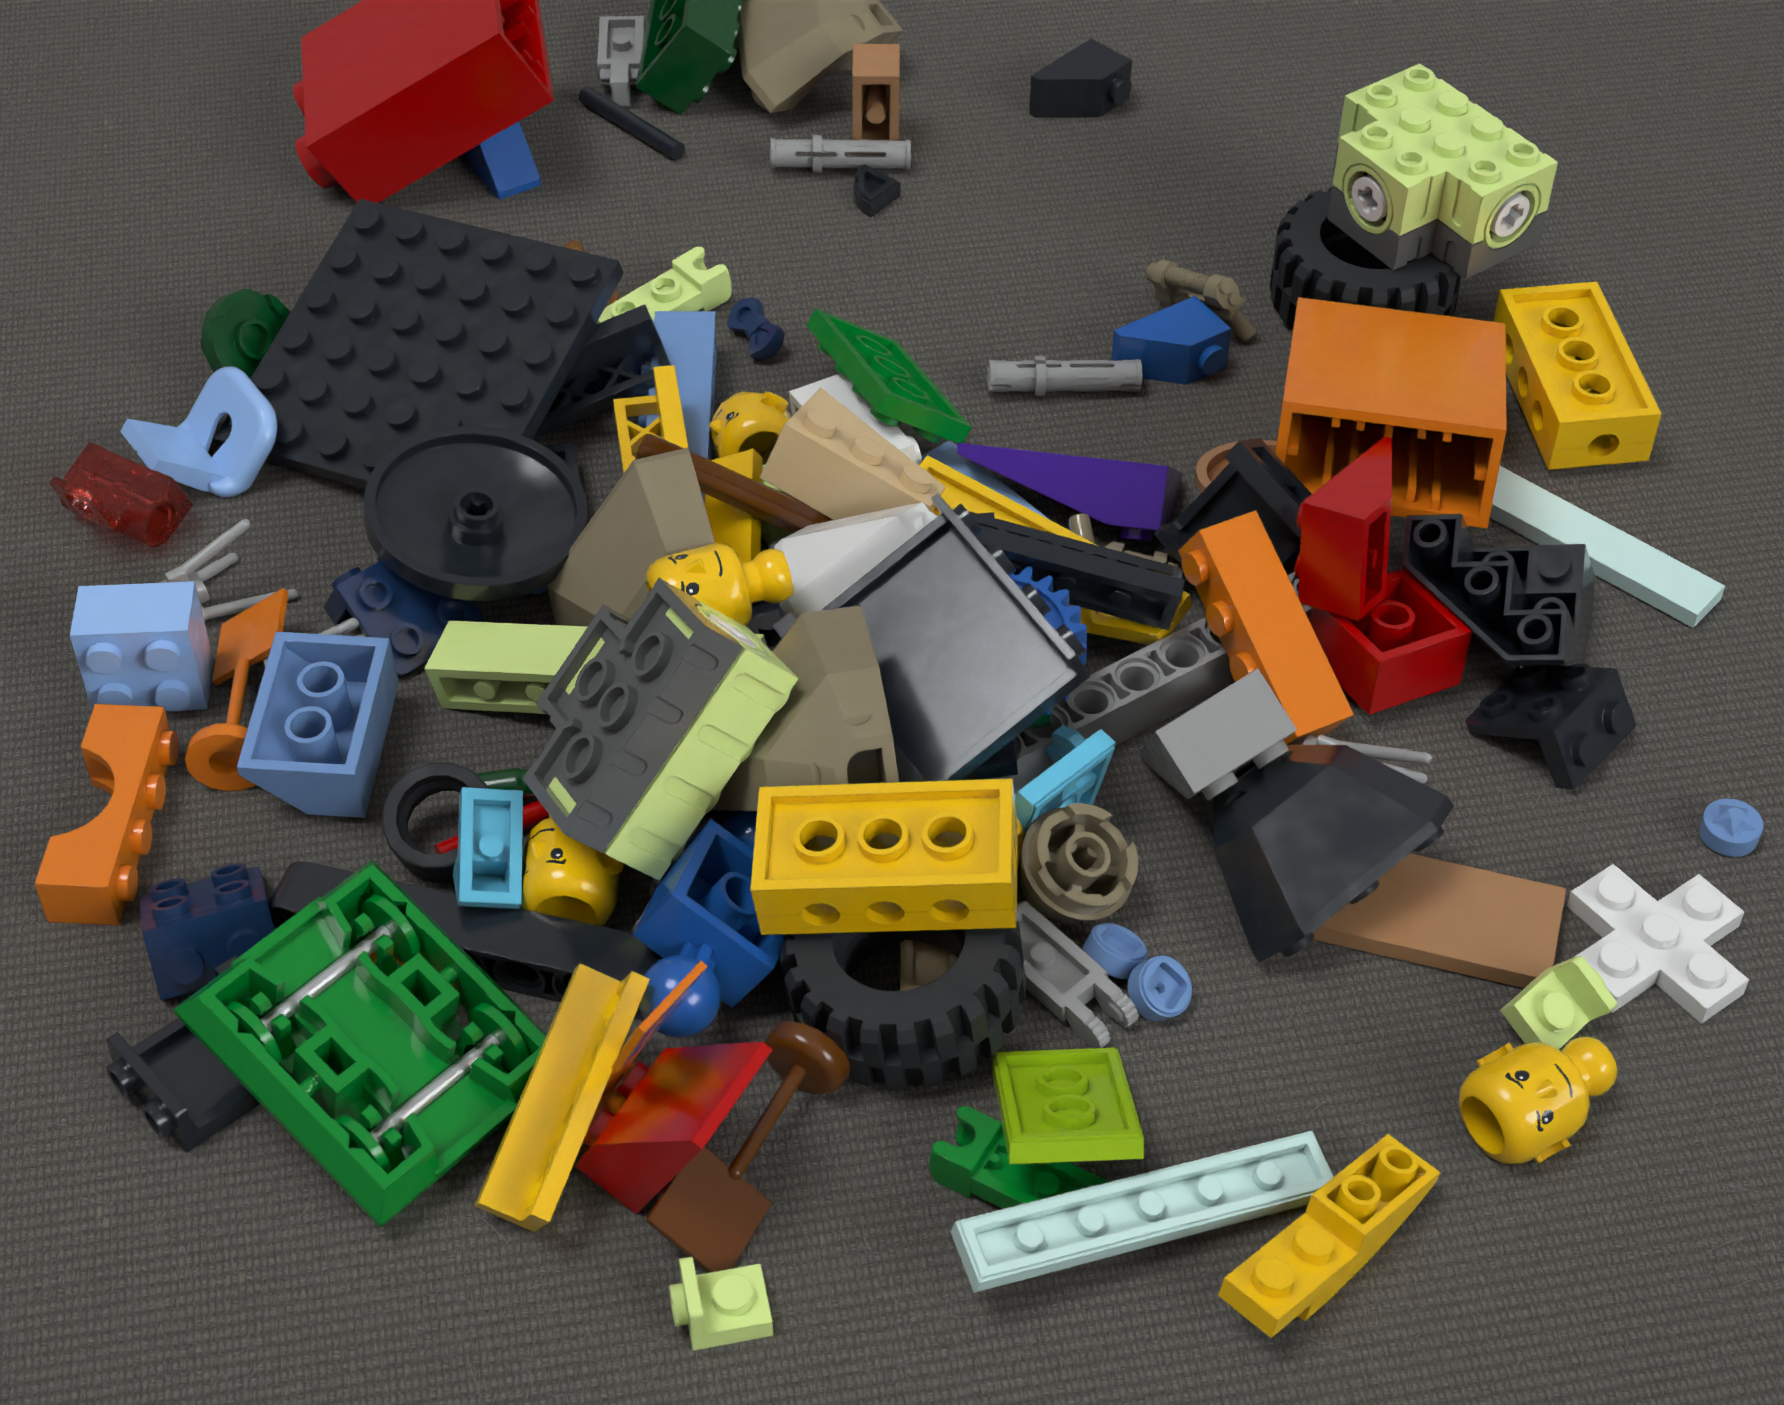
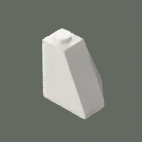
(839, 552)

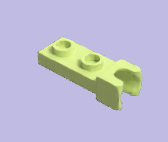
(683, 288)

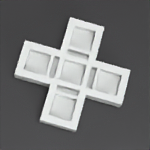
(1660, 941)

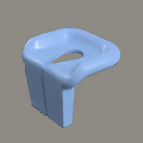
(184, 449)

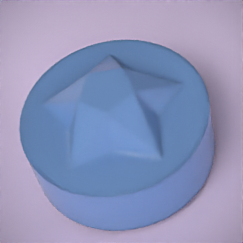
(1731, 827)
(1115, 949)
(1159, 988)

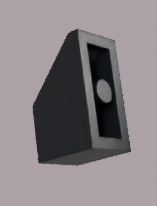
(1081, 83)

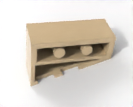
(844, 464)

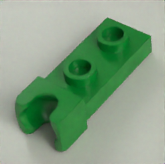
(983, 1166)

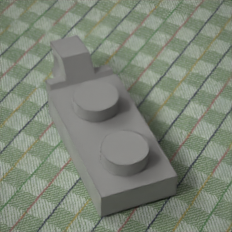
(620, 54)

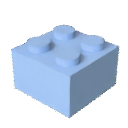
(143, 645)

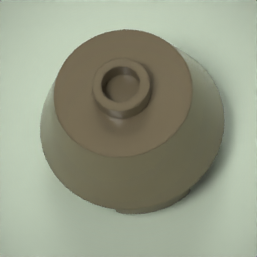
(1076, 864)

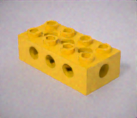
(1576, 376)
(885, 857)

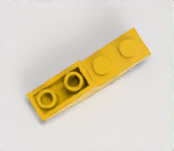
(1332, 1239)

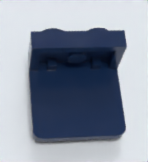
(397, 611)
(202, 925)

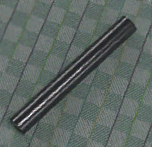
(631, 123)

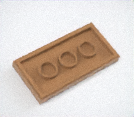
(1455, 920)

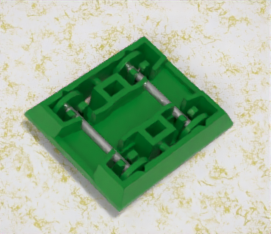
(370, 1046)

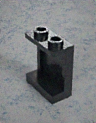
(1248, 483)
(179, 1083)

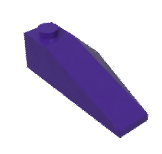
(1111, 491)

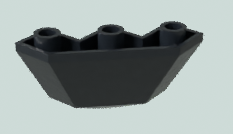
(1516, 599)
(1315, 837)

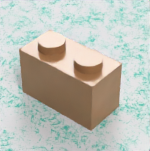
(875, 92)

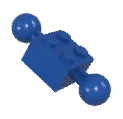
(707, 916)

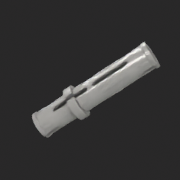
(783, 153)
(1053, 375)

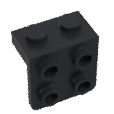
(1571, 710)

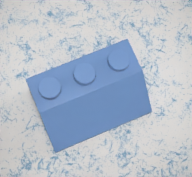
(321, 721)

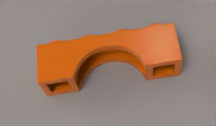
(94, 868)

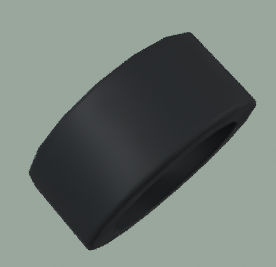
(400, 805)

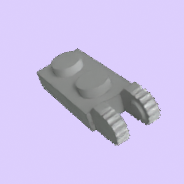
(1068, 978)

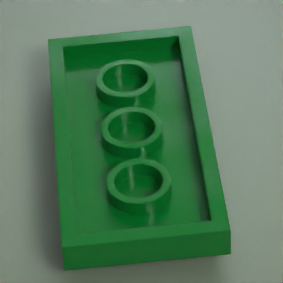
(888, 379)

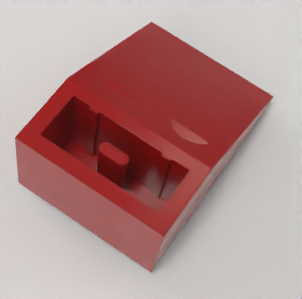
(1347, 537)

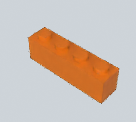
(1263, 622)

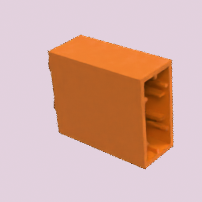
(1405, 377)

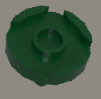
(241, 329)

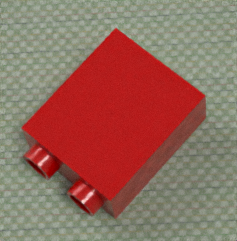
(415, 86)

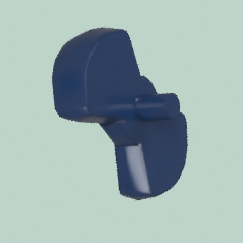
(764, 337)

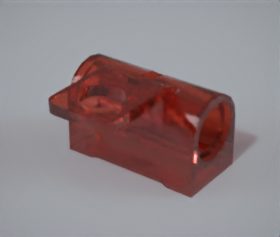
(122, 496)

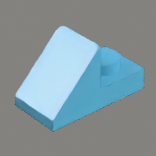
(489, 848)

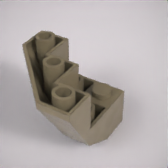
(796, 42)
(646, 516)
(834, 718)

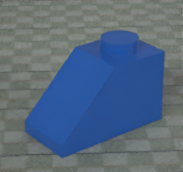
(505, 163)
(1175, 343)

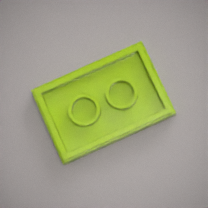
(1066, 1106)

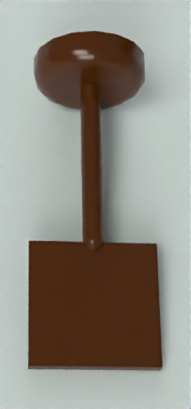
(710, 1206)

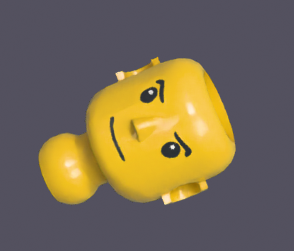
(748, 423)
(723, 582)
(567, 877)
(1533, 1097)

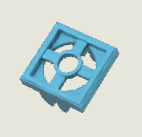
(1071, 779)

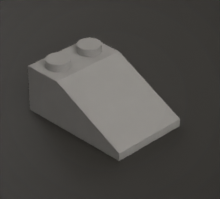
(1219, 737)

